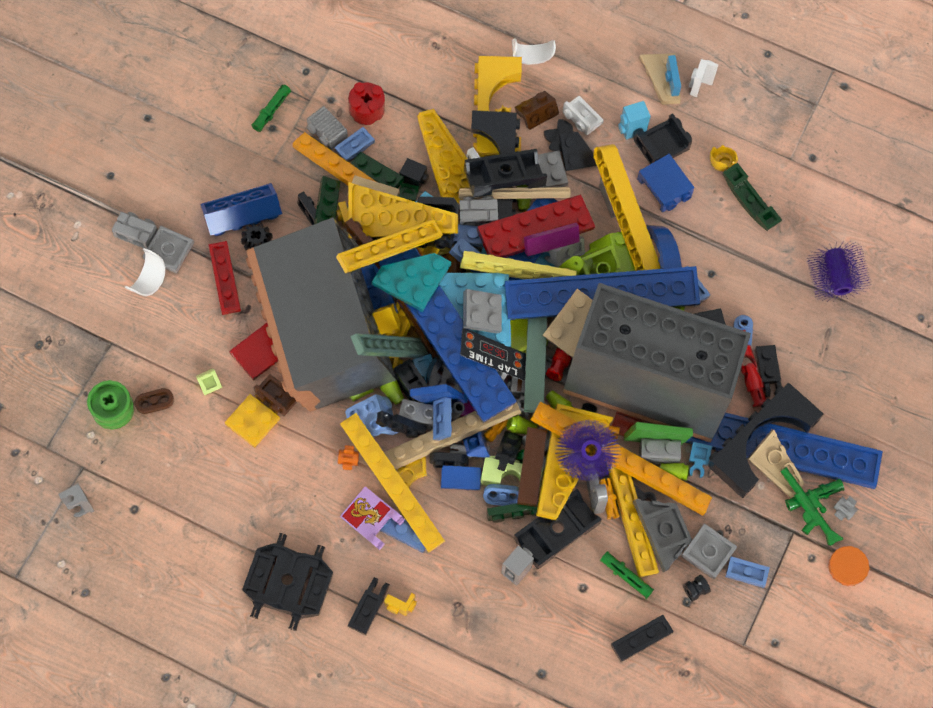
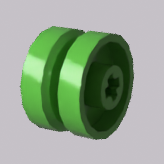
(110, 404)

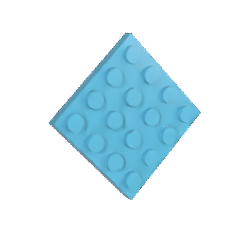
(455, 283)

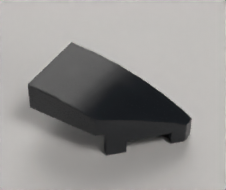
(433, 376)

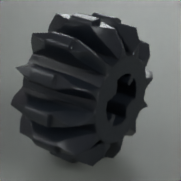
(255, 236)

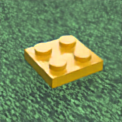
(252, 420)

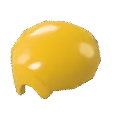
(723, 158)

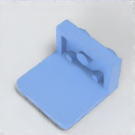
(368, 410)

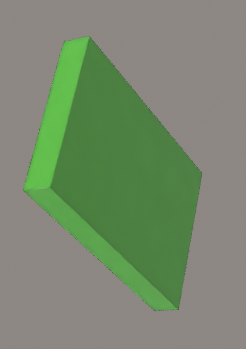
(656, 431)

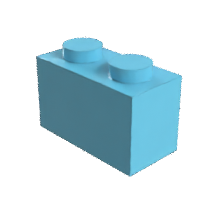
(633, 119)

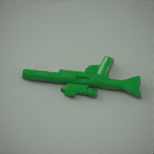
(810, 504)

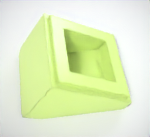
(209, 381)

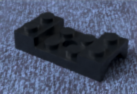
(486, 172)
(545, 543)

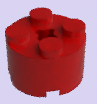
(366, 103)

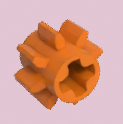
(348, 457)

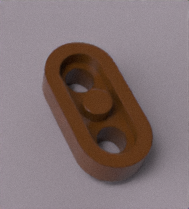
(154, 399)

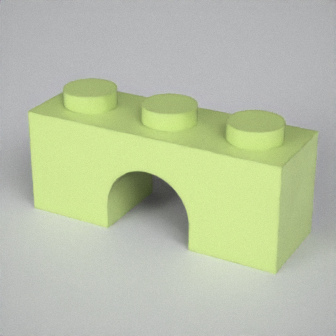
(492, 475)

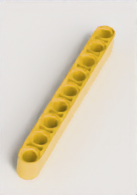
(626, 208)

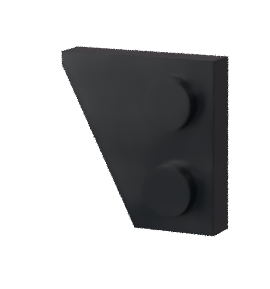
(575, 152)

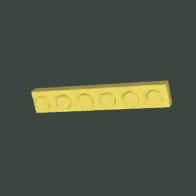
(514, 268)

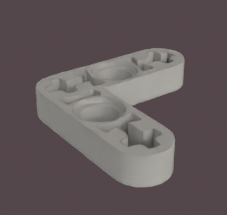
(597, 494)

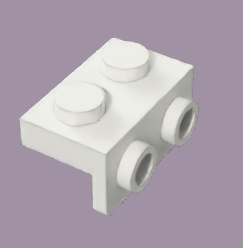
(704, 74)
(582, 115)

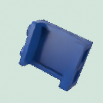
(666, 182)

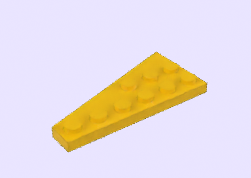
(444, 154)
(387, 214)
(556, 482)

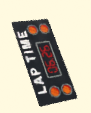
(493, 354)

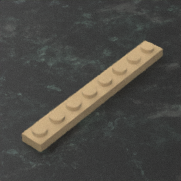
(461, 429)

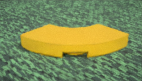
(413, 471)

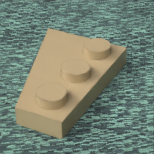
(655, 69)
(568, 324)
(771, 458)

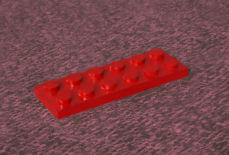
(507, 235)

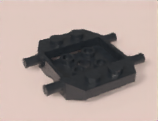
(286, 597)

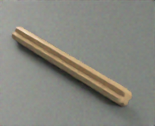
(522, 193)

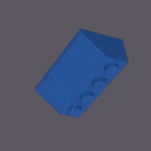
(241, 209)

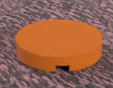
(848, 566)

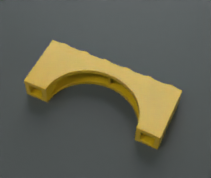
(492, 75)

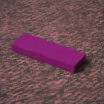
(551, 239)

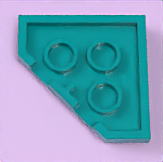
(413, 279)

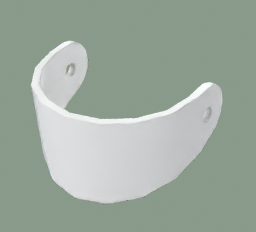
(533, 53)
(151, 275)

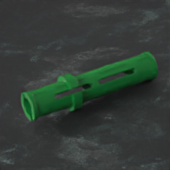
(266, 114)
(823, 491)
(626, 574)

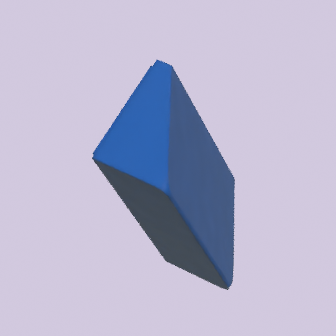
(476, 445)
(461, 477)

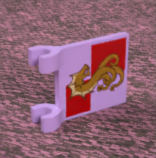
(369, 514)

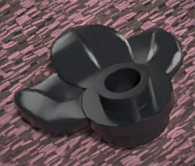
(552, 135)

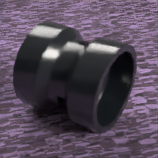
(696, 588)

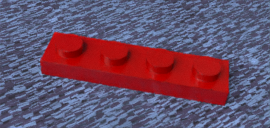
(224, 278)

